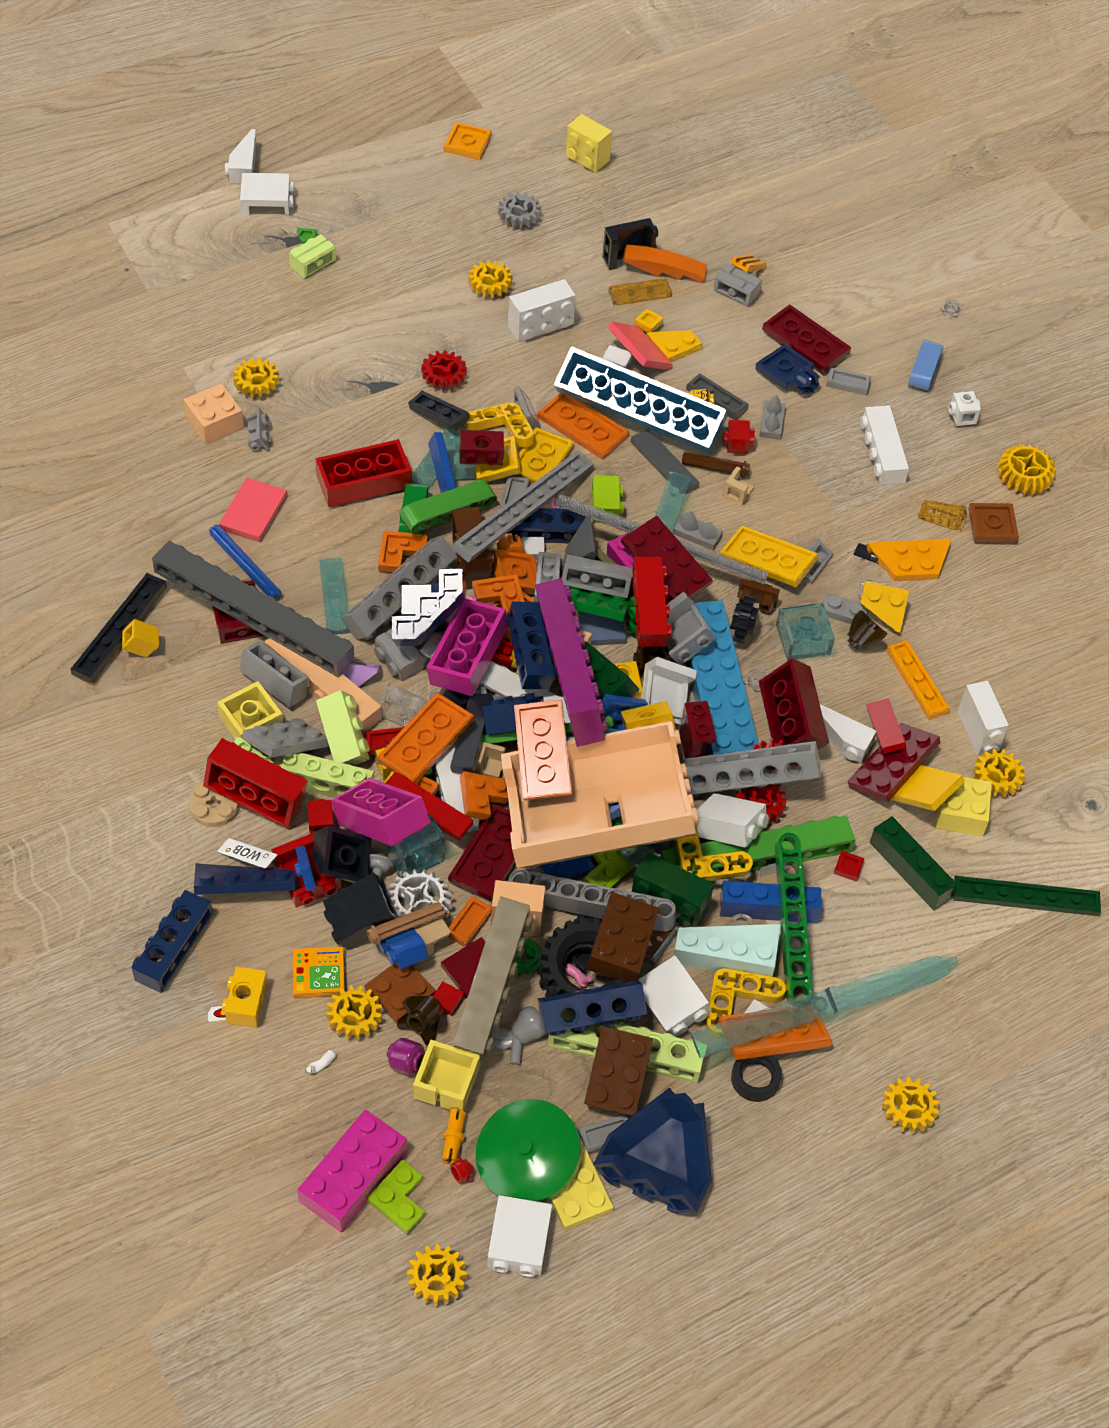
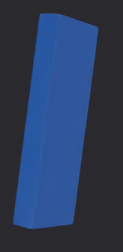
(441, 462)

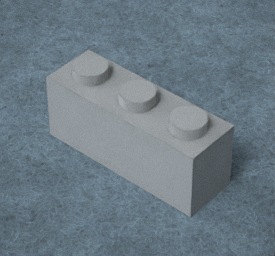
(597, 576)
(274, 673)

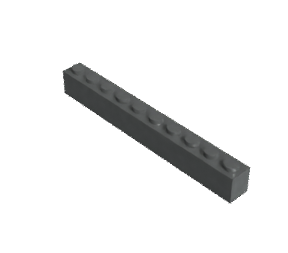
(254, 608)

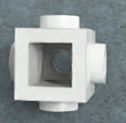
(964, 408)

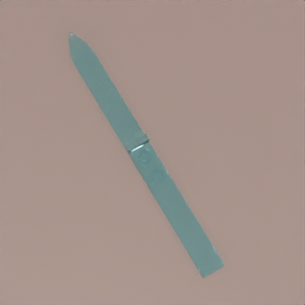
(820, 1004)

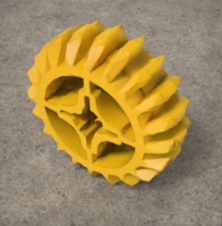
(1026, 469)

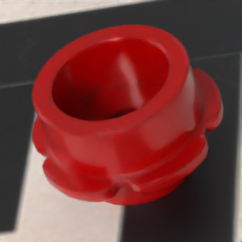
(461, 1170)

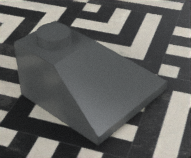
(581, 544)

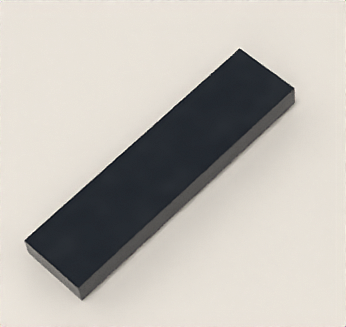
(471, 740)

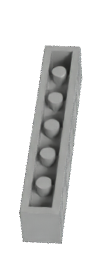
(358, 618)
(755, 760)

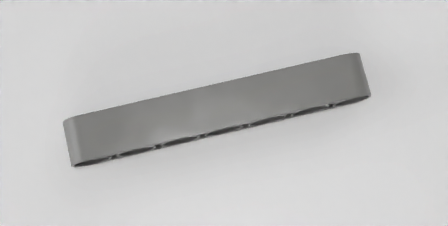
(582, 892)

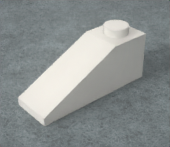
(242, 158)
(848, 735)

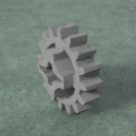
(519, 210)

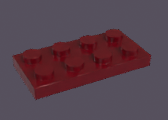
(806, 338)
(683, 571)
(886, 773)
(487, 856)

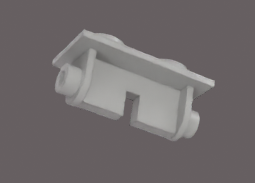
(259, 430)

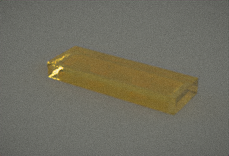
(640, 291)

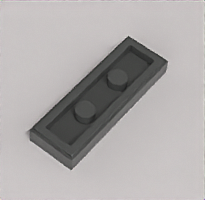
(723, 398)

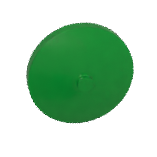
(528, 1151)

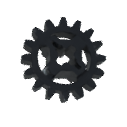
(744, 618)

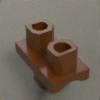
(765, 594)

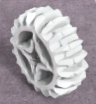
(417, 887)

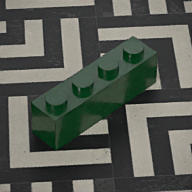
(913, 863)

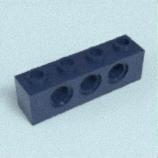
(552, 524)
(530, 645)
(157, 974)
(552, 1006)

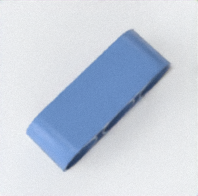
(925, 365)

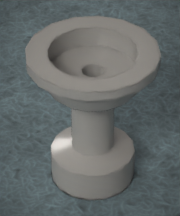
(380, 864)

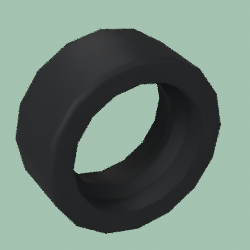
(755, 1093)

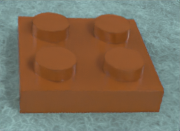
(993, 522)
(395, 986)

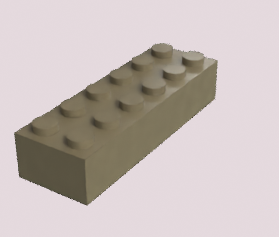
(492, 977)

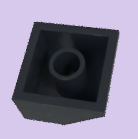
(341, 853)

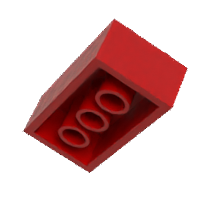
(363, 472)
(255, 783)

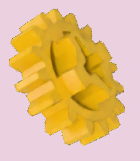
(490, 278)
(255, 377)
(1000, 771)
(349, 1021)
(913, 1115)
(436, 1262)

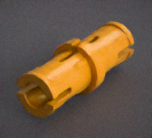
(453, 1136)

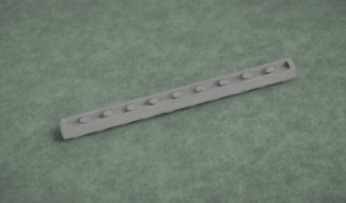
(522, 506)

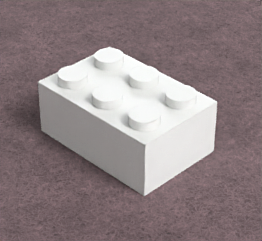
(541, 310)

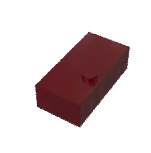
(793, 705)

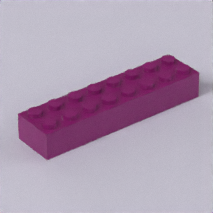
(571, 662)

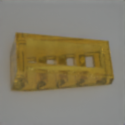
(955, 520)

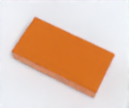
(469, 921)

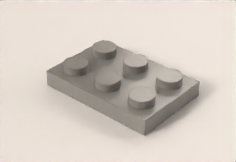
(285, 738)

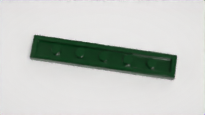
(1027, 896)

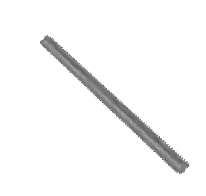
(629, 527)

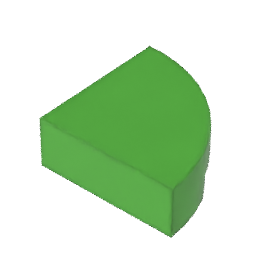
(305, 234)

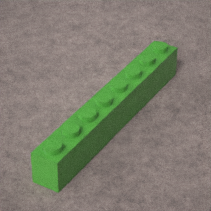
(817, 841)

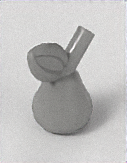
(525, 1029)

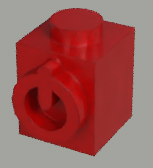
(739, 436)

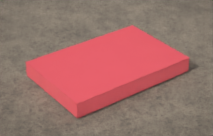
(640, 346)
(253, 509)

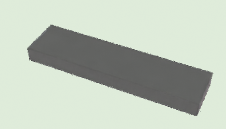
(661, 457)

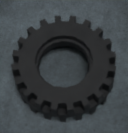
(557, 949)

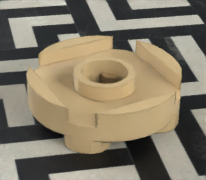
(204, 813)

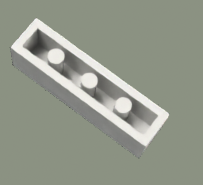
(884, 445)
(450, 784)

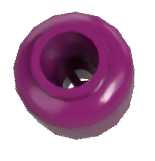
(405, 1056)

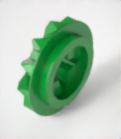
(533, 953)

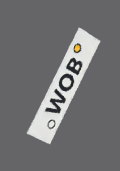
(247, 853)

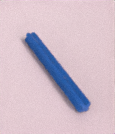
(245, 562)

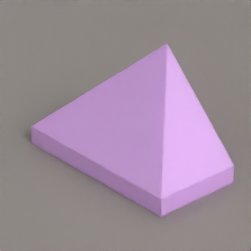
(360, 672)

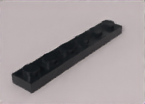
(110, 637)

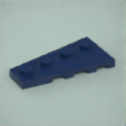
(241, 879)

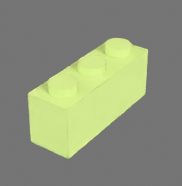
(343, 728)

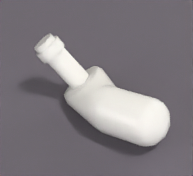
(318, 1065)

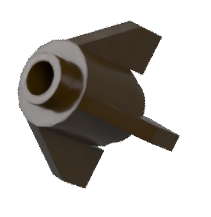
(864, 631)
(422, 1016)

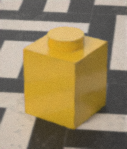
(140, 638)

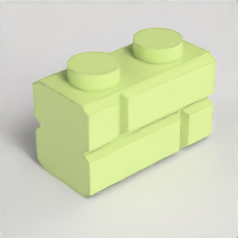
(312, 256)

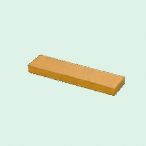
(918, 679)

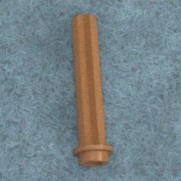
(404, 923)

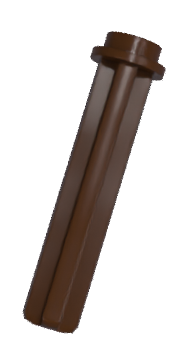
(715, 463)

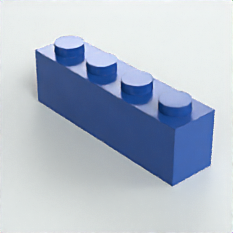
(762, 901)

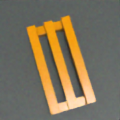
(750, 263)

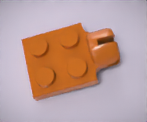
(513, 560)

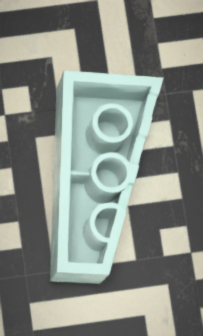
(730, 947)

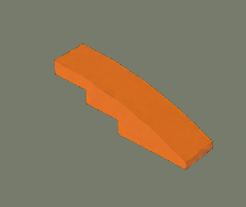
(658, 261)

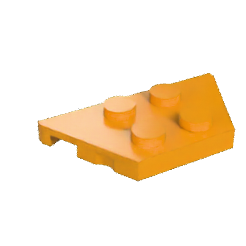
(911, 558)

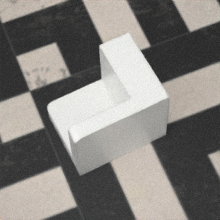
(617, 356)

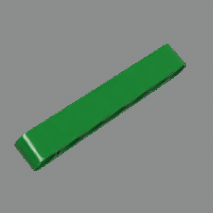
(796, 907)

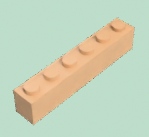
(323, 683)

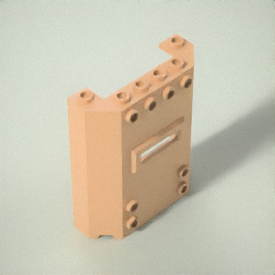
(630, 768)

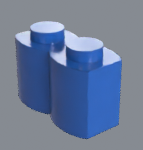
(404, 948)

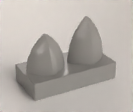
(772, 418)
(697, 532)

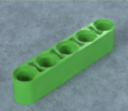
(439, 507)

